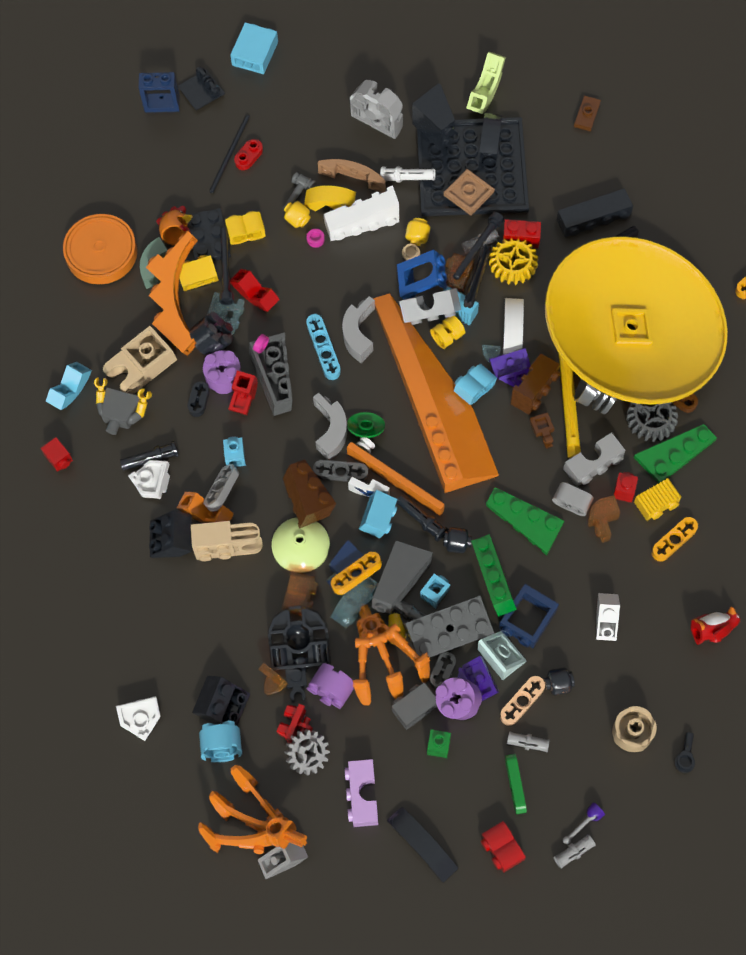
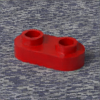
(250, 153)

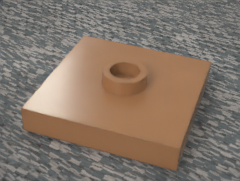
(469, 192)

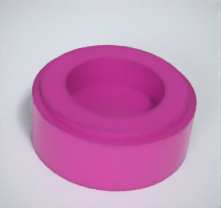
(315, 238)
(261, 343)

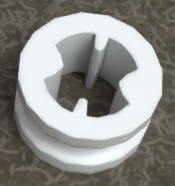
(366, 444)

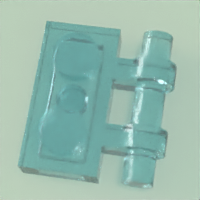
(223, 310)

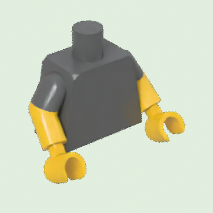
(119, 407)

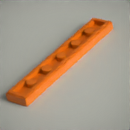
(396, 479)

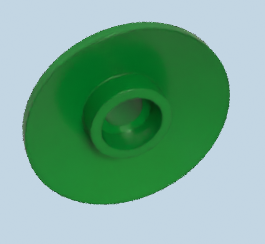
(366, 424)

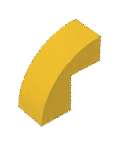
(329, 195)

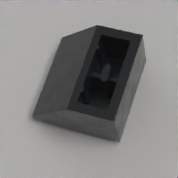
(170, 535)
(220, 701)

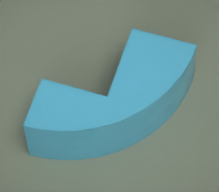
(70, 387)

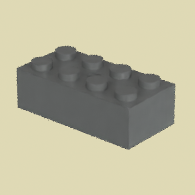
(468, 623)

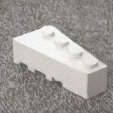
(363, 215)

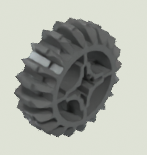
(663, 426)

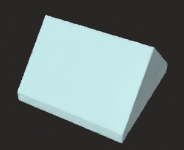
(501, 654)

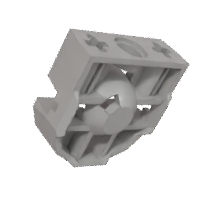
(382, 107)

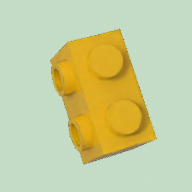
(198, 273)

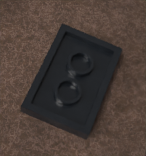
(206, 229)

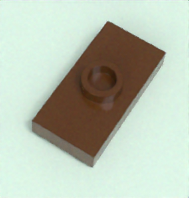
(587, 113)

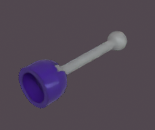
(594, 813)

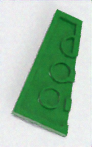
(670, 456)
(527, 519)

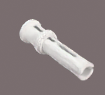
(398, 174)

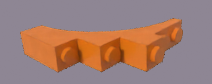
(165, 294)

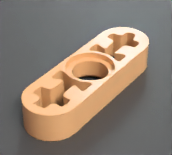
(536, 693)

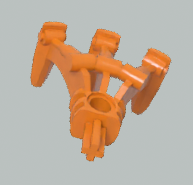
(378, 638)
(267, 830)

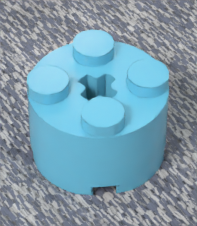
(220, 741)

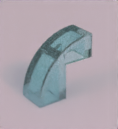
(353, 601)

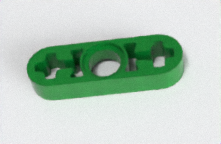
(515, 784)

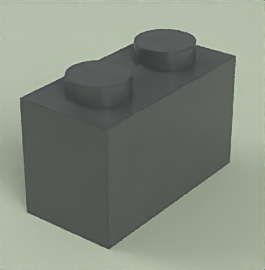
(414, 705)

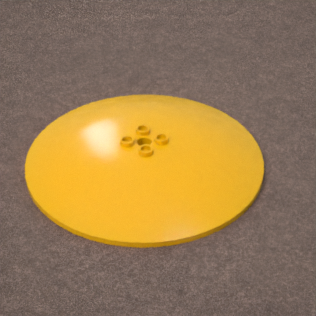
(656, 290)

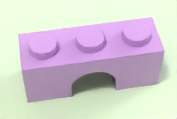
(360, 774)

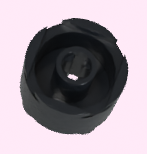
(211, 334)

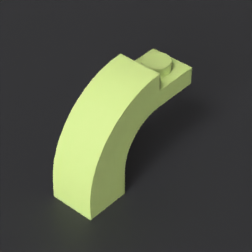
(486, 88)

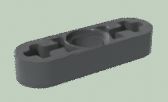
(336, 464)

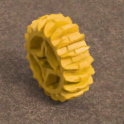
(523, 266)

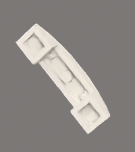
(513, 324)

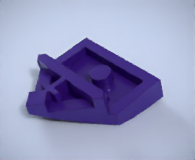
(511, 366)
(478, 673)

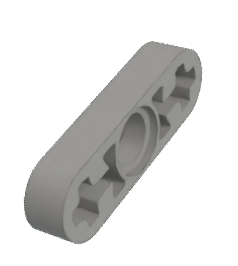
(221, 487)

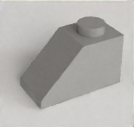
(281, 859)

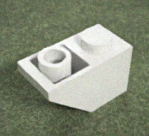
(607, 616)

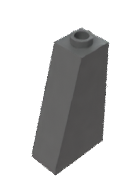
(400, 574)

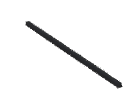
(229, 153)

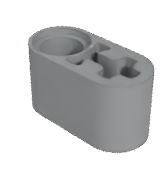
(572, 499)

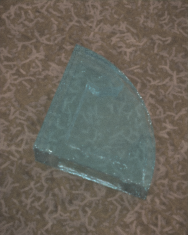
(490, 351)

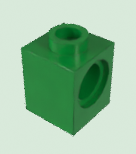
(438, 743)

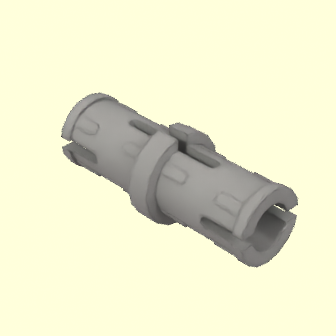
(528, 741)
(574, 851)

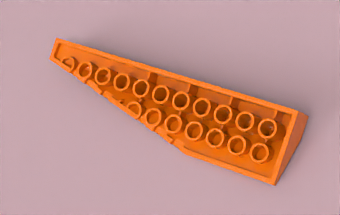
(443, 416)

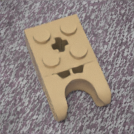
(142, 360)
(225, 540)

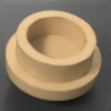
(410, 251)

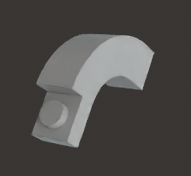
(354, 340)
(334, 439)

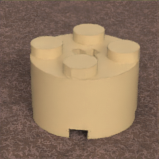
(645, 728)

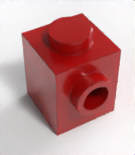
(57, 454)
(625, 486)

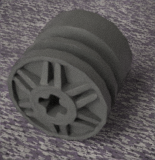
(586, 394)

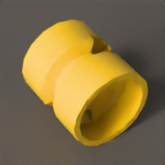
(447, 331)

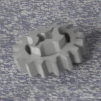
(310, 743)

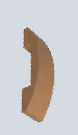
(333, 166)

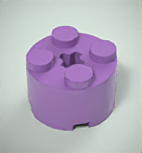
(221, 370)
(331, 686)
(468, 703)

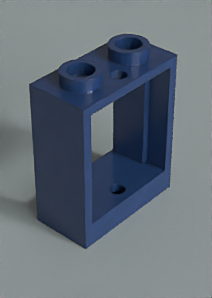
(159, 102)
(538, 600)

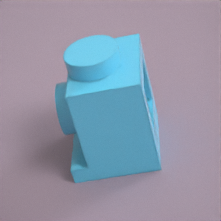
(435, 582)

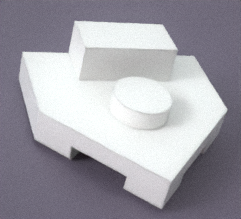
(151, 479)
(139, 716)

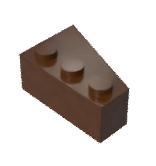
(535, 384)
(307, 494)

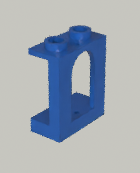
(438, 277)

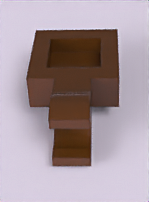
(543, 427)

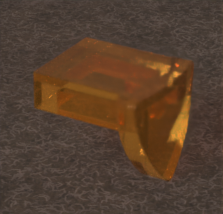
(273, 682)

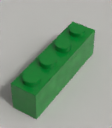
(493, 575)

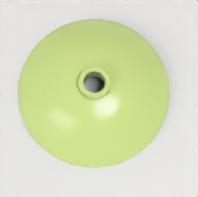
(300, 556)

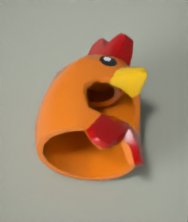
(173, 224)

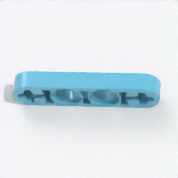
(324, 346)

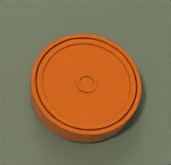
(100, 249)

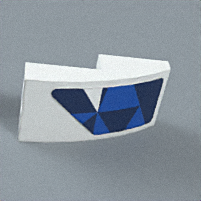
(366, 490)

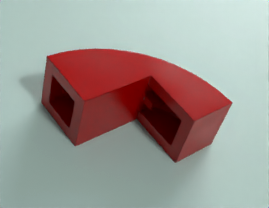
(251, 290)

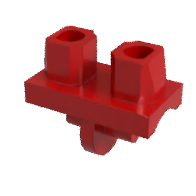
(297, 715)

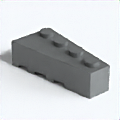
(273, 373)

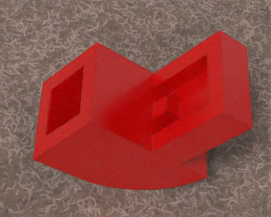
(244, 391)

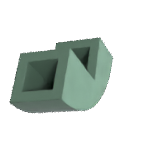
(154, 248)

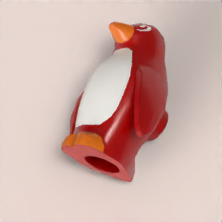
(714, 626)

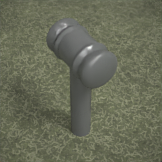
(301, 182)

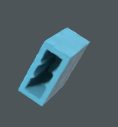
(254, 48)

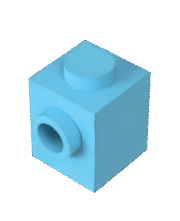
(234, 451)

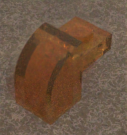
(601, 513)

